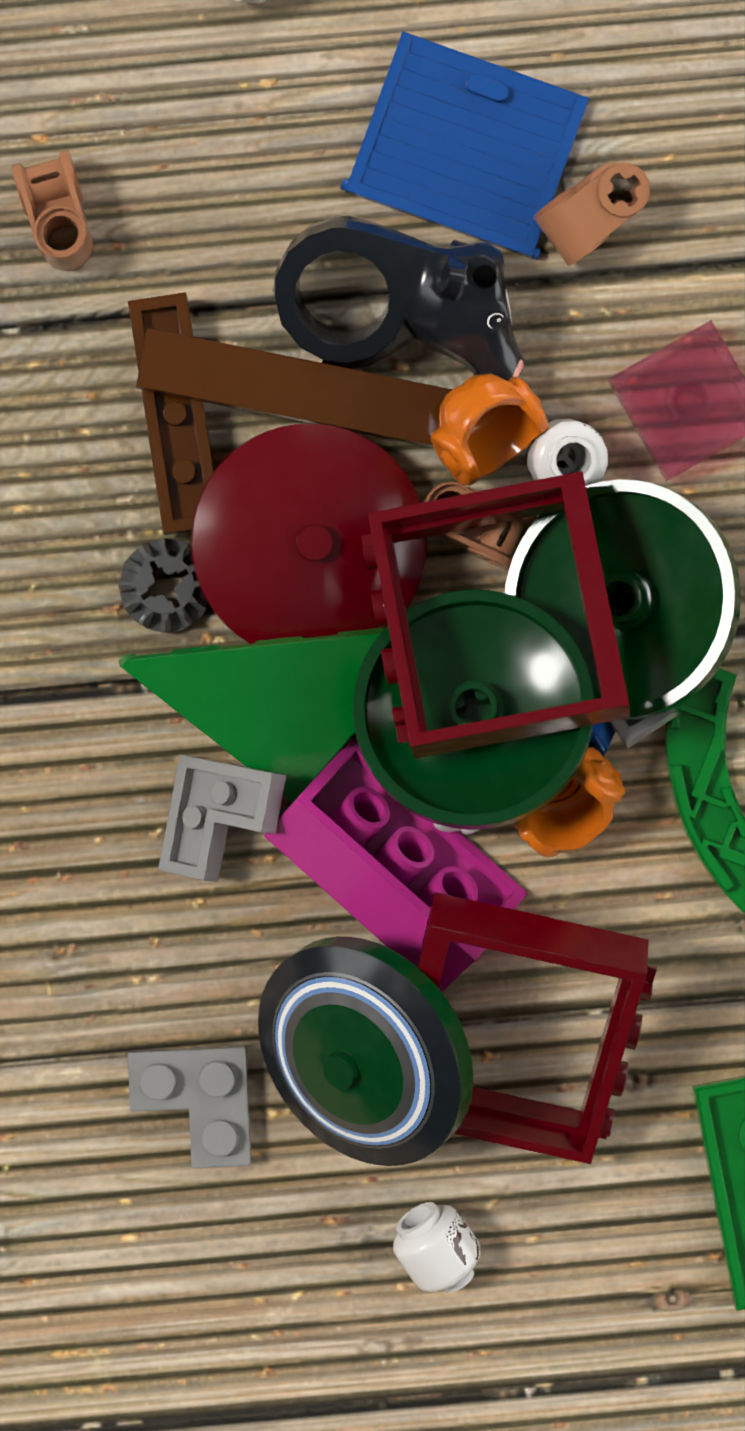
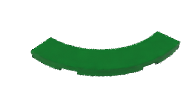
(703, 787)

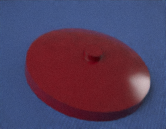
(284, 532)

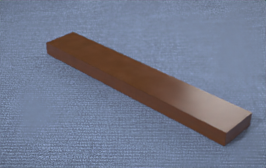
(289, 387)

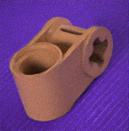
(53, 201)
(586, 216)
(483, 540)

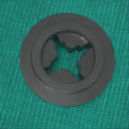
(138, 577)

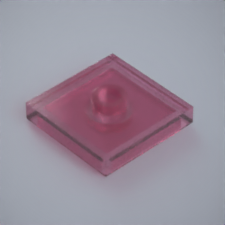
(685, 400)

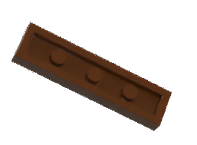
(174, 423)

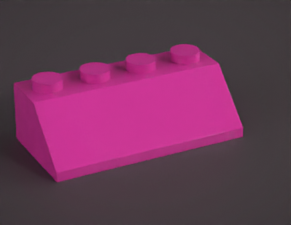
(386, 859)

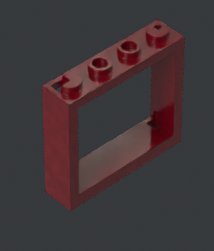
(475, 510)
(529, 1122)

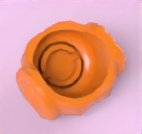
(486, 425)
(578, 811)

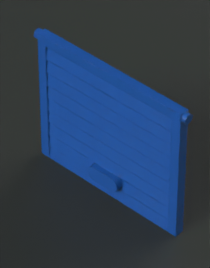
(466, 144)

